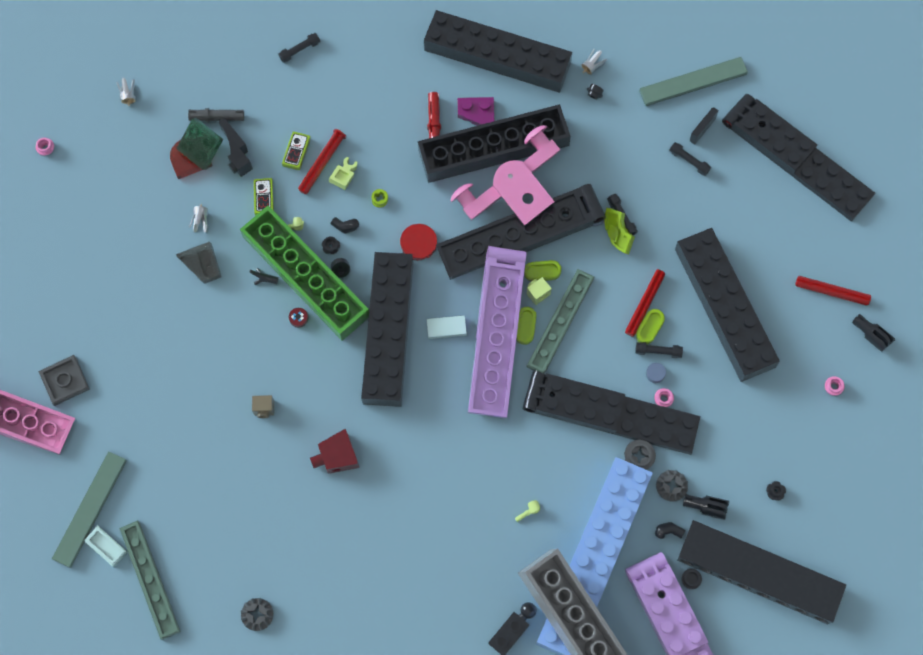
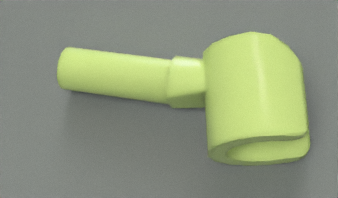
(297, 224)
(533, 509)

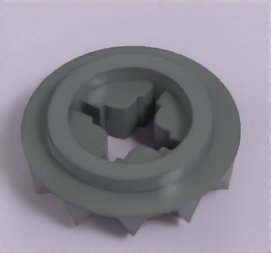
(647, 451)
(664, 489)
(261, 622)

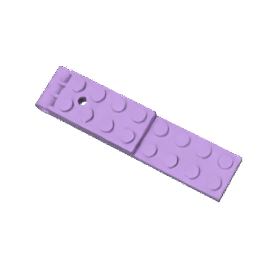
(497, 332)
(669, 616)

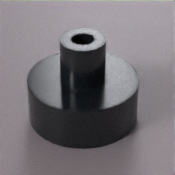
(340, 267)

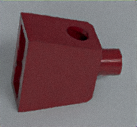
(336, 454)

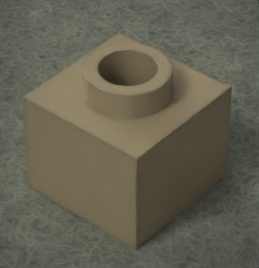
(263, 406)

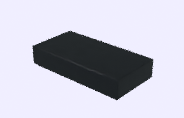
(703, 125)

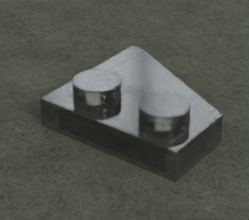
(201, 262)

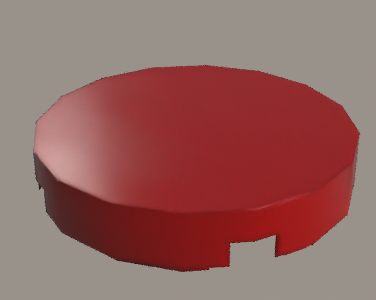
(419, 241)

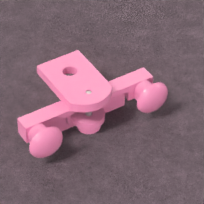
(513, 181)

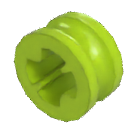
(377, 193)

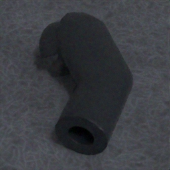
(346, 226)
(667, 528)

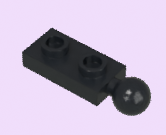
(512, 629)

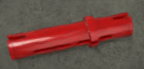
(434, 125)

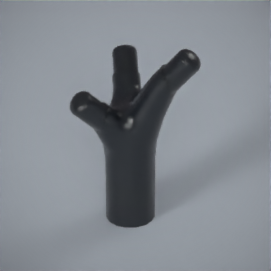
(263, 277)

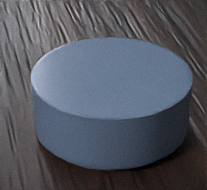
(655, 372)

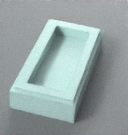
(446, 327)
(105, 546)

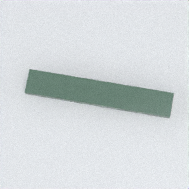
(693, 81)
(560, 321)
(89, 509)
(150, 580)

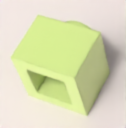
(538, 290)

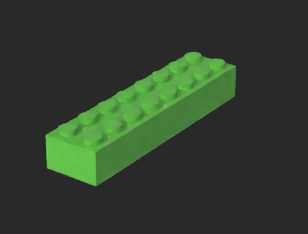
(305, 273)

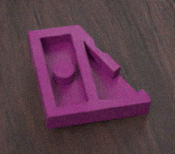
(476, 110)

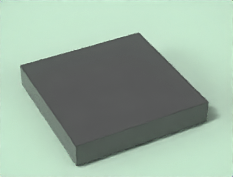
(64, 380)

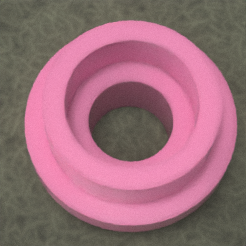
(44, 142)
(838, 382)
(664, 392)

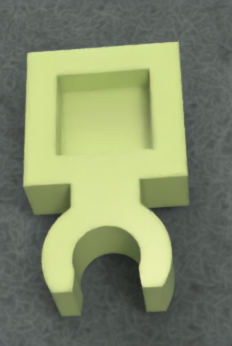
(343, 175)

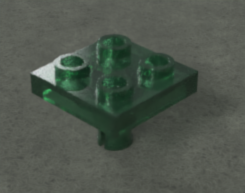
(199, 143)

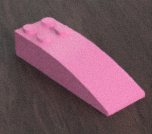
(33, 423)

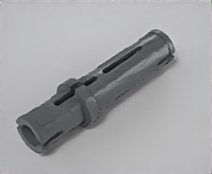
(216, 115)

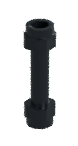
(312, 39)
(677, 149)
(615, 202)
(676, 351)

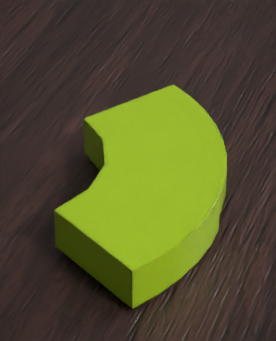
(617, 231)

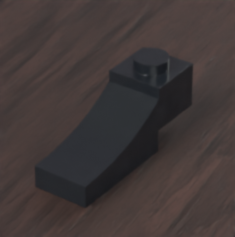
(237, 158)

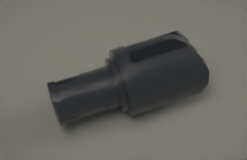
(874, 333)
(708, 505)

